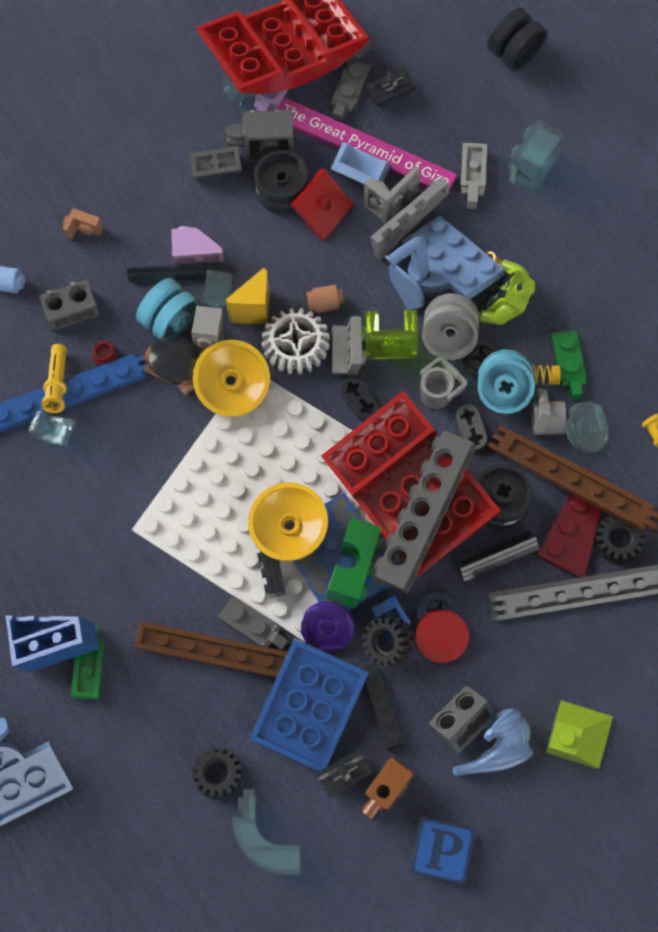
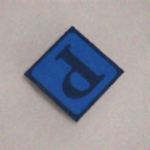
(443, 850)

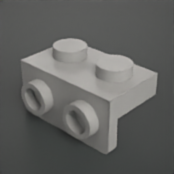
(347, 347)

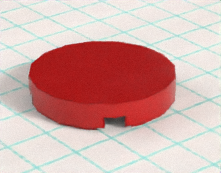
(441, 635)

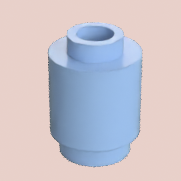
(11, 279)

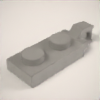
(473, 172)

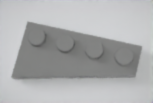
(407, 219)

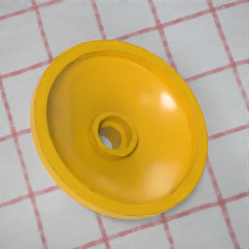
(233, 360)
(282, 505)

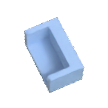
(359, 165)

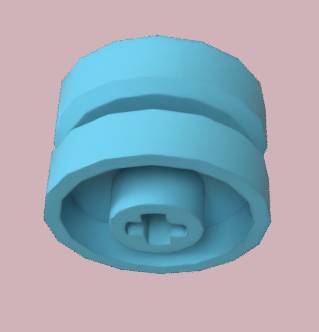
(167, 309)
(518, 374)

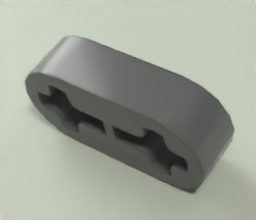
(476, 426)

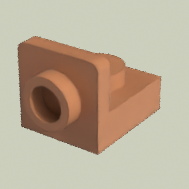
(83, 221)

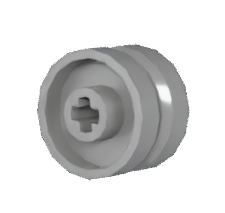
(450, 326)

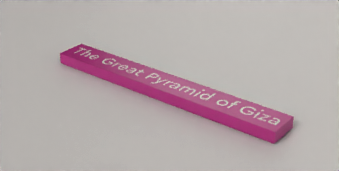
(335, 133)

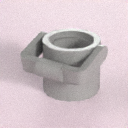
(438, 383)
(546, 415)

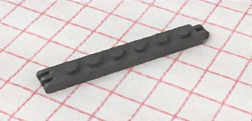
(574, 593)

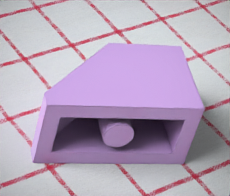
(194, 247)

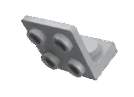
(387, 203)

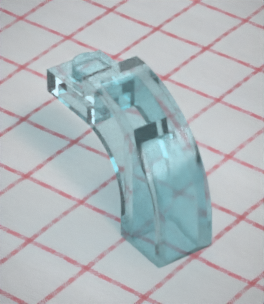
(272, 858)

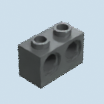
(71, 311)
(462, 719)

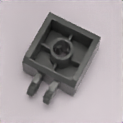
(262, 133)

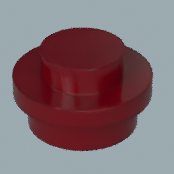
(104, 353)

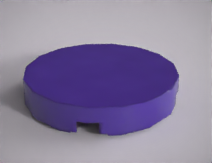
(327, 626)

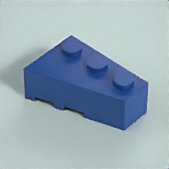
(48, 640)

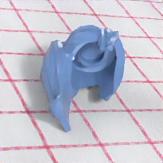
(509, 748)

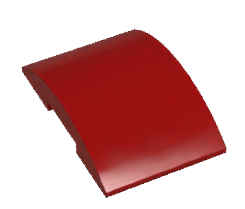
(283, 43)
(384, 461)

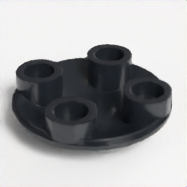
(173, 358)

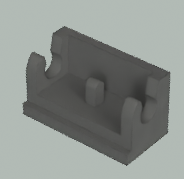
(215, 162)

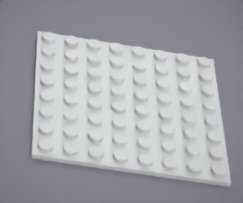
(208, 498)

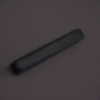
(175, 272)

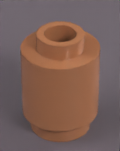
(324, 299)

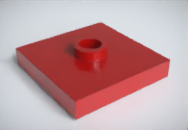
(322, 204)

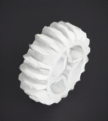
(285, 341)

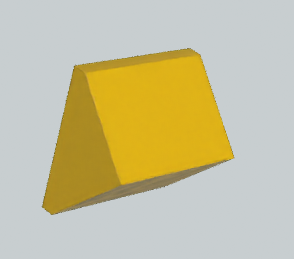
(250, 301)

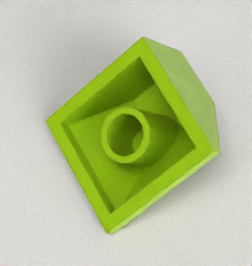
(579, 734)

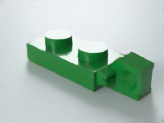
(569, 358)
(88, 673)

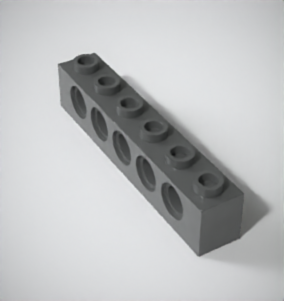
(403, 575)

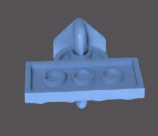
(441, 261)
(28, 778)

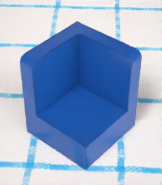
(389, 608)

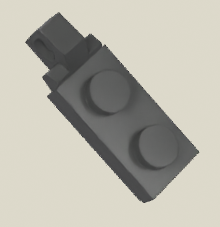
(349, 88)
(252, 624)

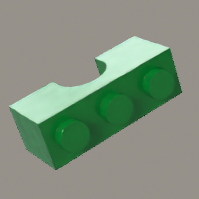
(348, 583)

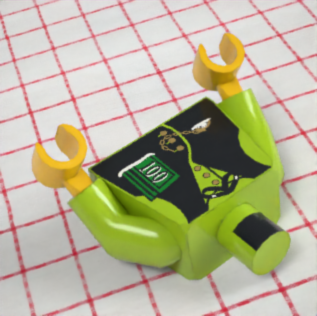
(507, 295)

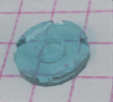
(587, 427)

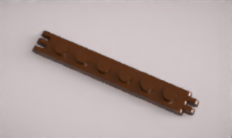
(574, 479)

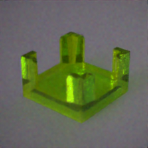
(391, 343)

